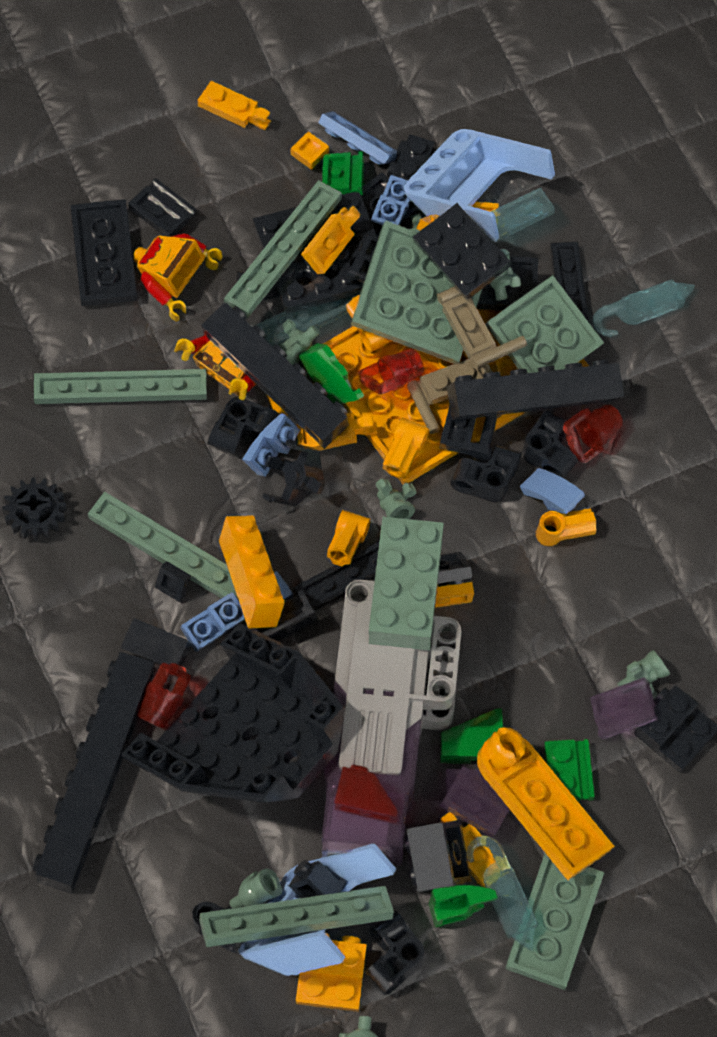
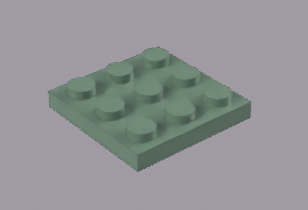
(550, 324)

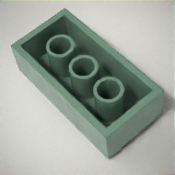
(406, 583)

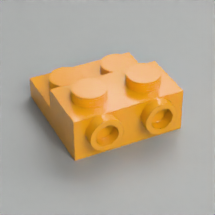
(337, 984)

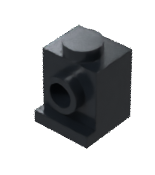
(314, 880)

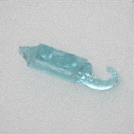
(644, 305)
(511, 903)

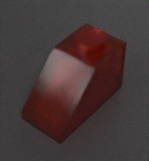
(363, 795)

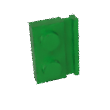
(344, 172)
(572, 765)

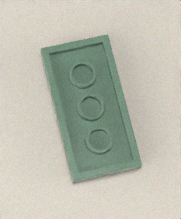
(562, 916)

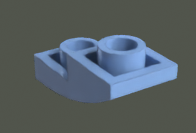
(393, 203)
(270, 442)
(553, 490)
(213, 622)

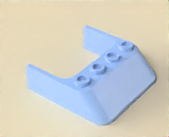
(466, 168)
(314, 949)

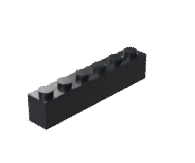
(275, 374)
(535, 390)

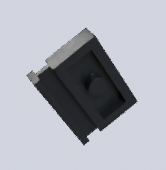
(162, 208)

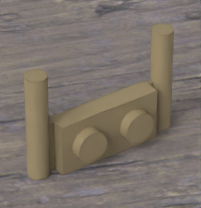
(472, 330)
(433, 388)

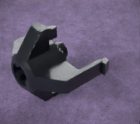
(301, 476)

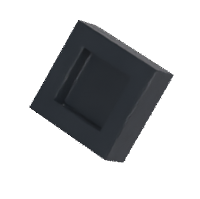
(172, 581)

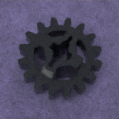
(21, 504)

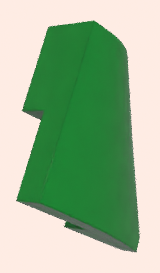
(329, 373)
(465, 740)
(458, 902)

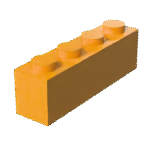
(251, 572)

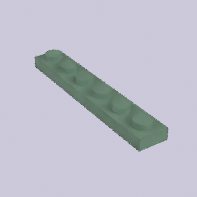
(283, 248)
(120, 386)
(162, 544)
(296, 916)

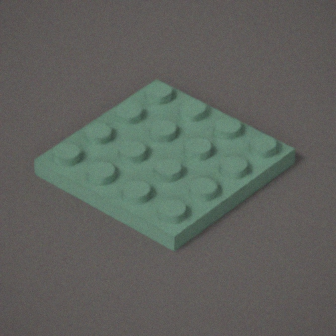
(402, 297)

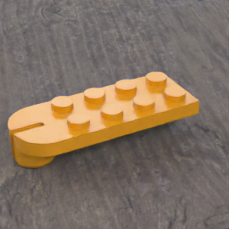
(541, 802)

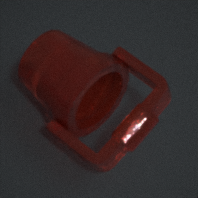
(394, 370)
(593, 429)
(159, 703)

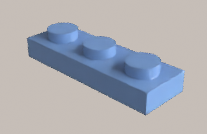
(358, 138)

